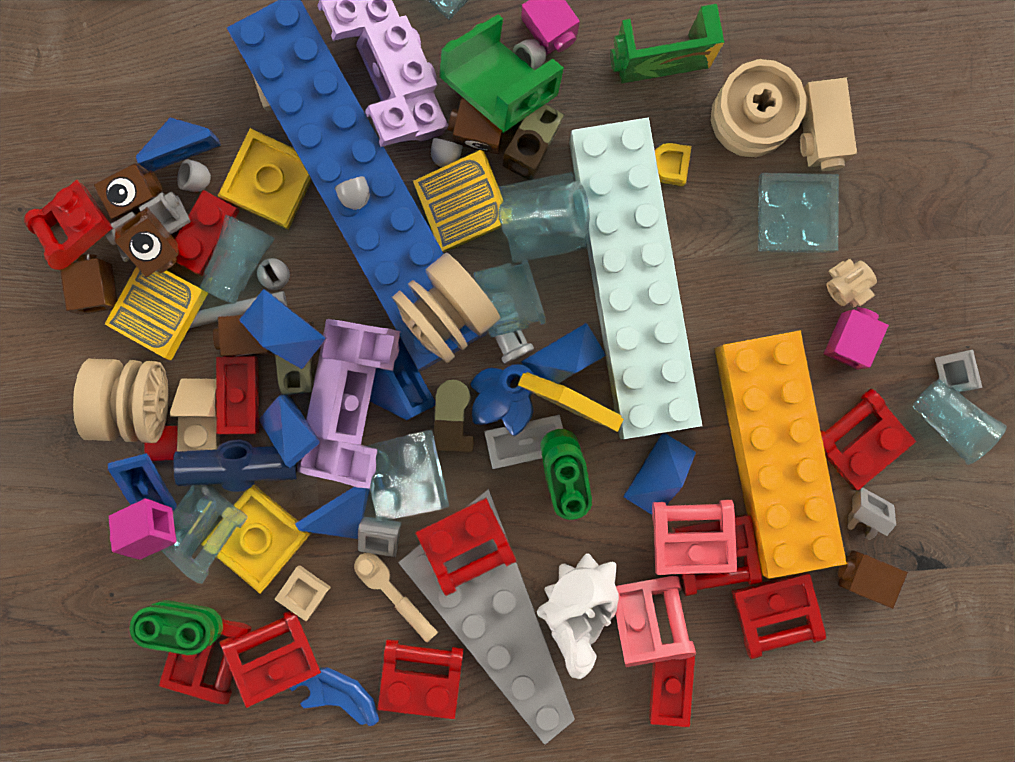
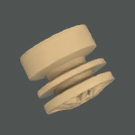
(446, 307)
(120, 400)

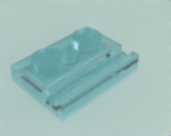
(513, 295)

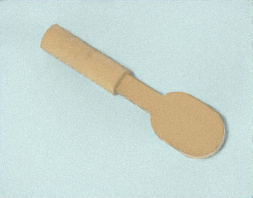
(377, 576)

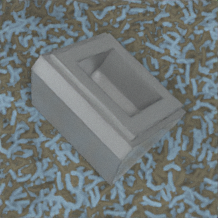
(959, 370)
(378, 537)

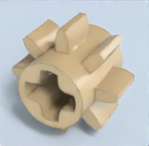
(851, 283)

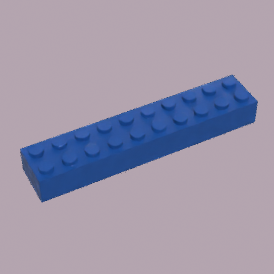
(339, 145)

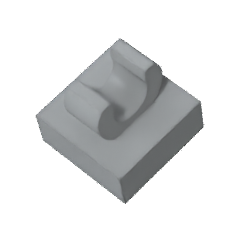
(873, 512)

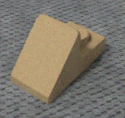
(196, 415)

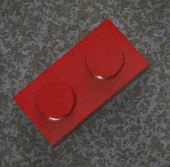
(200, 236)
(237, 395)
(672, 692)

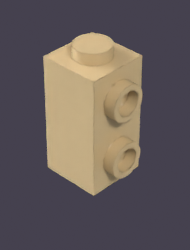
(828, 125)

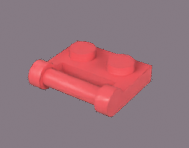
(694, 550)
(639, 623)

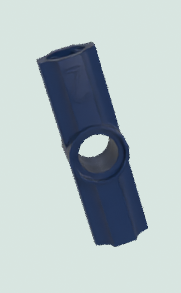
(232, 465)

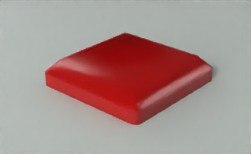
(166, 445)

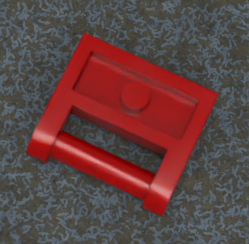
(79, 219)
(872, 448)
(460, 534)
(745, 547)
(774, 603)
(275, 670)
(188, 672)
(420, 691)

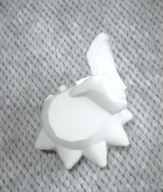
(579, 609)

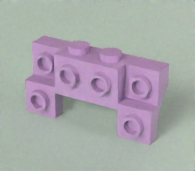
(395, 66)
(342, 400)

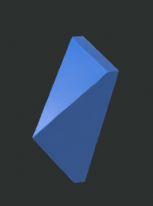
(174, 143)
(281, 330)
(566, 355)
(401, 389)
(288, 430)
(661, 473)
(140, 480)
(339, 516)

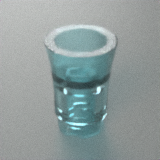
(547, 212)
(234, 258)
(959, 421)

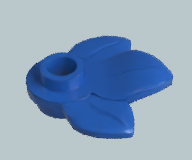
(501, 401)

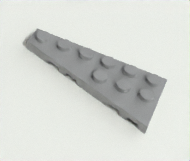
(501, 632)

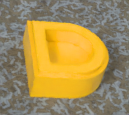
(673, 163)

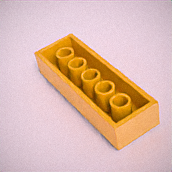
(780, 454)

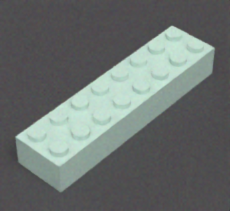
(635, 279)

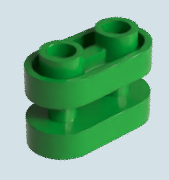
(566, 474)
(176, 627)

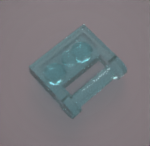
(193, 521)

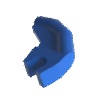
(340, 690)

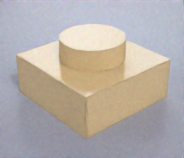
(302, 593)

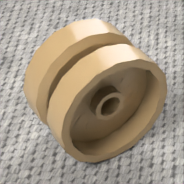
(760, 86)

